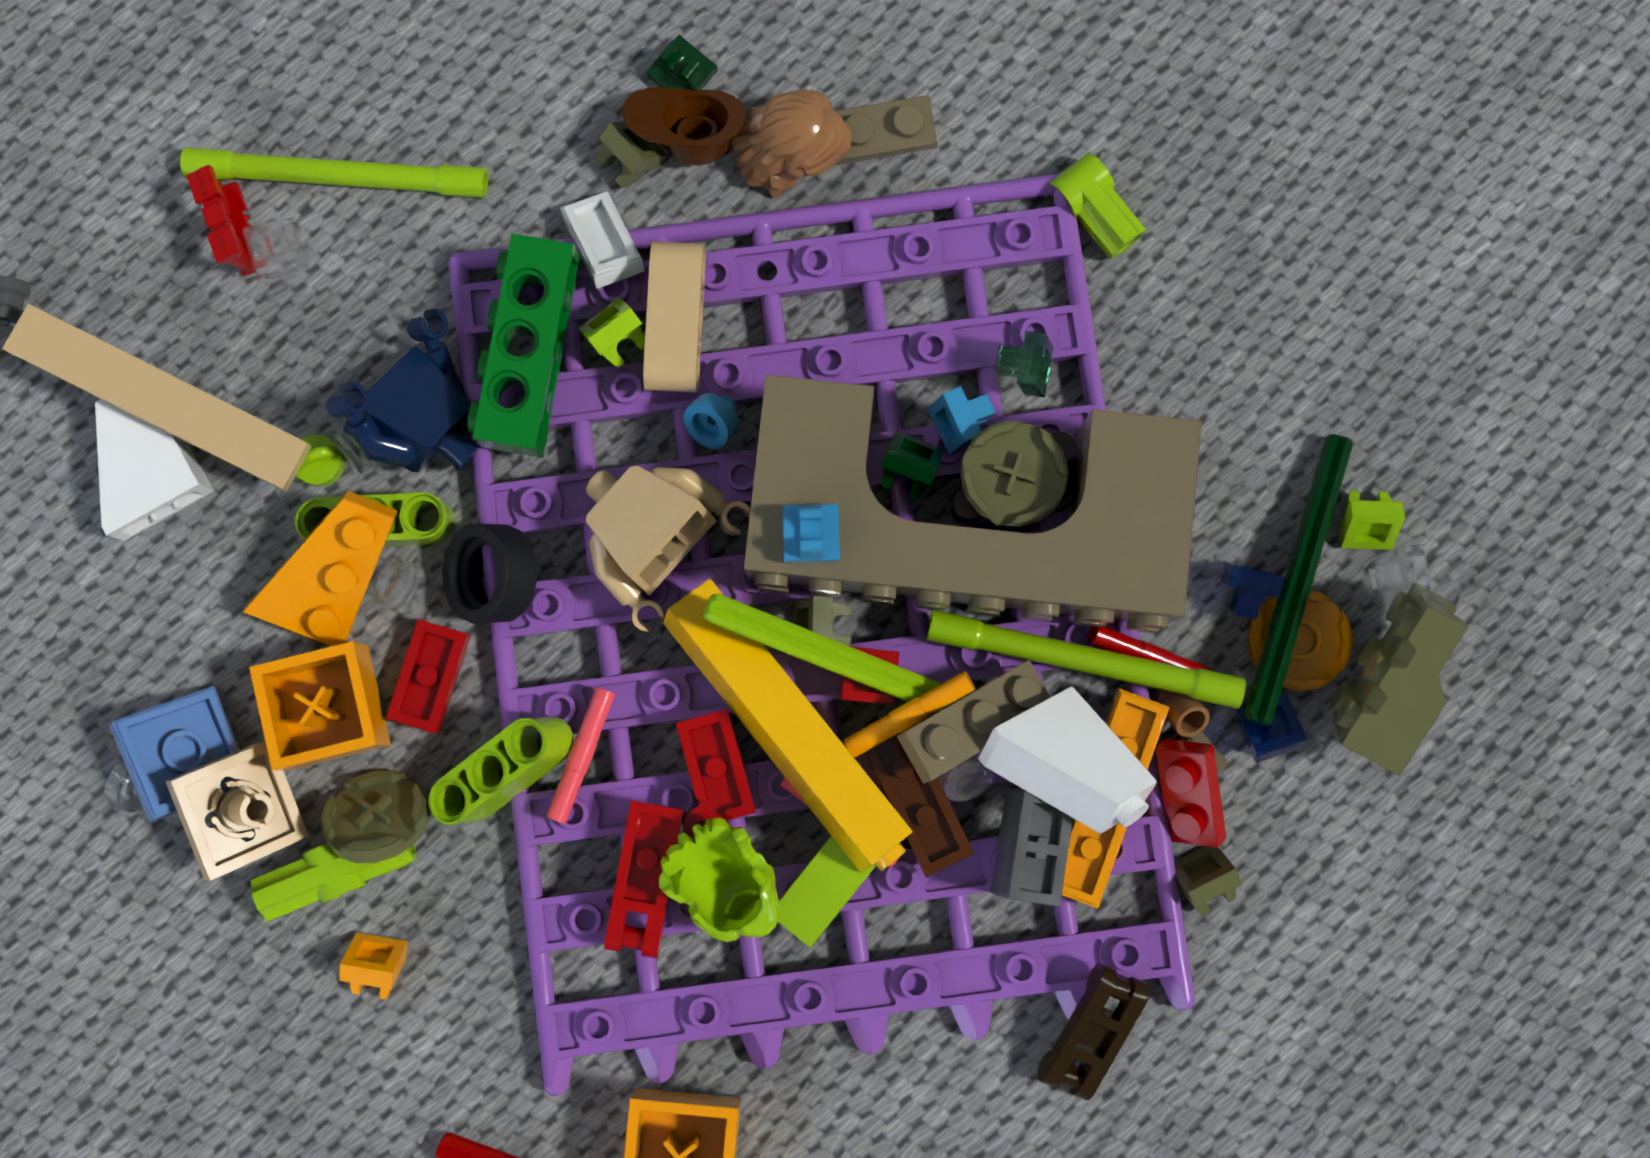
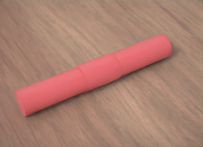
(580, 755)

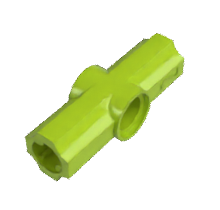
(317, 878)

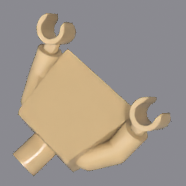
(648, 526)

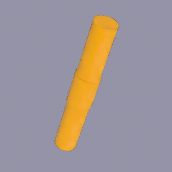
(909, 714)

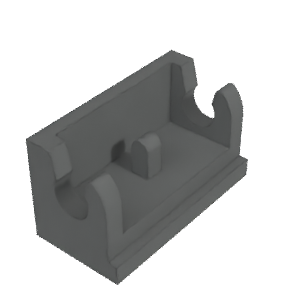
(1031, 850)

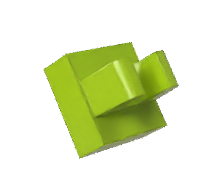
(610, 327)
(1371, 522)

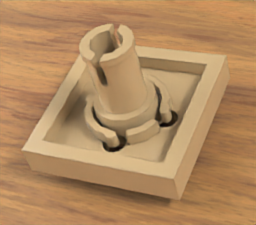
(271, 815)

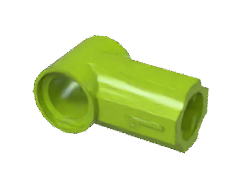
(1097, 205)

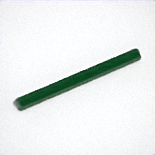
(1298, 580)

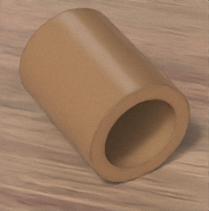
(1185, 714)

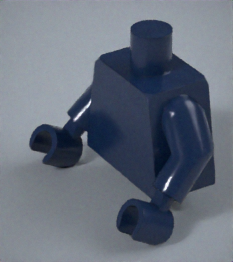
(411, 408)

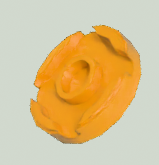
(1331, 647)

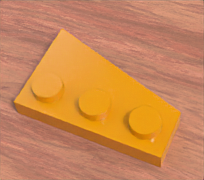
(329, 573)

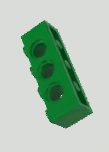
(522, 265)

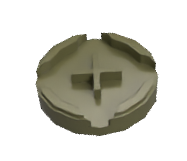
(1013, 474)
(375, 817)

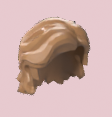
(789, 140)

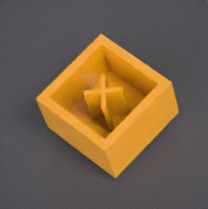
(319, 706)
(681, 1125)

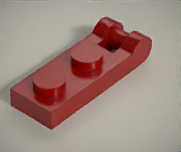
(646, 839)

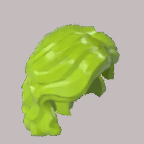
(722, 881)

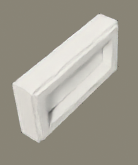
(602, 240)

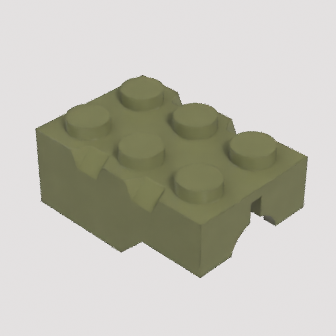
(1400, 686)

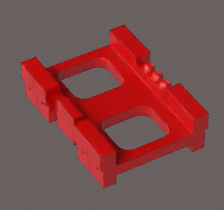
(223, 215)

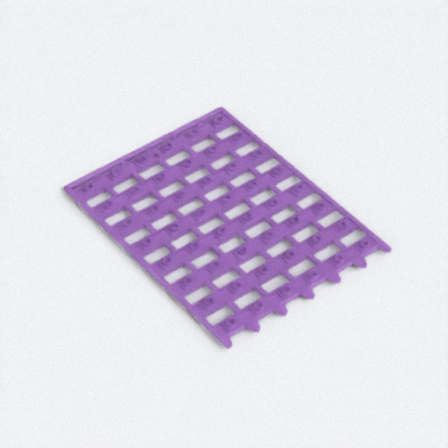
(863, 989)

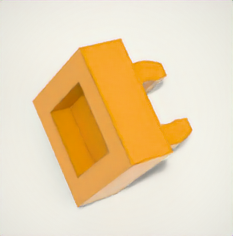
(373, 963)

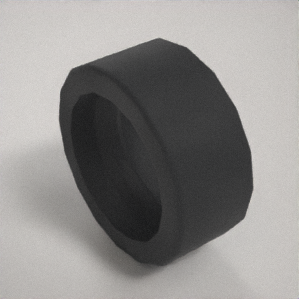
(515, 573)

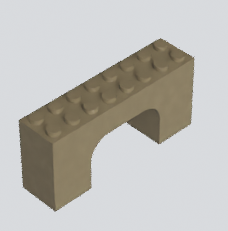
(1109, 561)

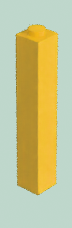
(791, 734)

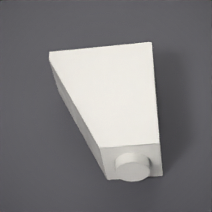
(142, 473)
(1071, 762)

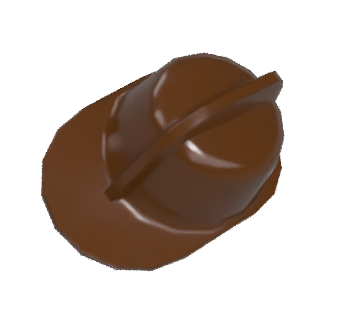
(686, 122)

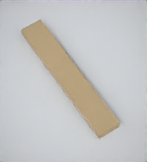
(157, 397)

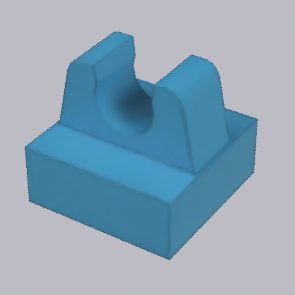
(959, 418)
(811, 533)

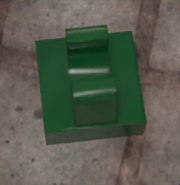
(682, 67)
(912, 459)

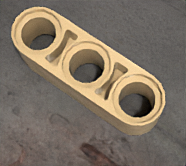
(674, 316)

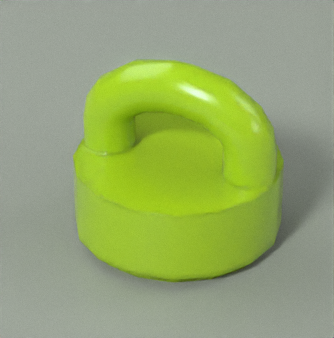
(323, 463)

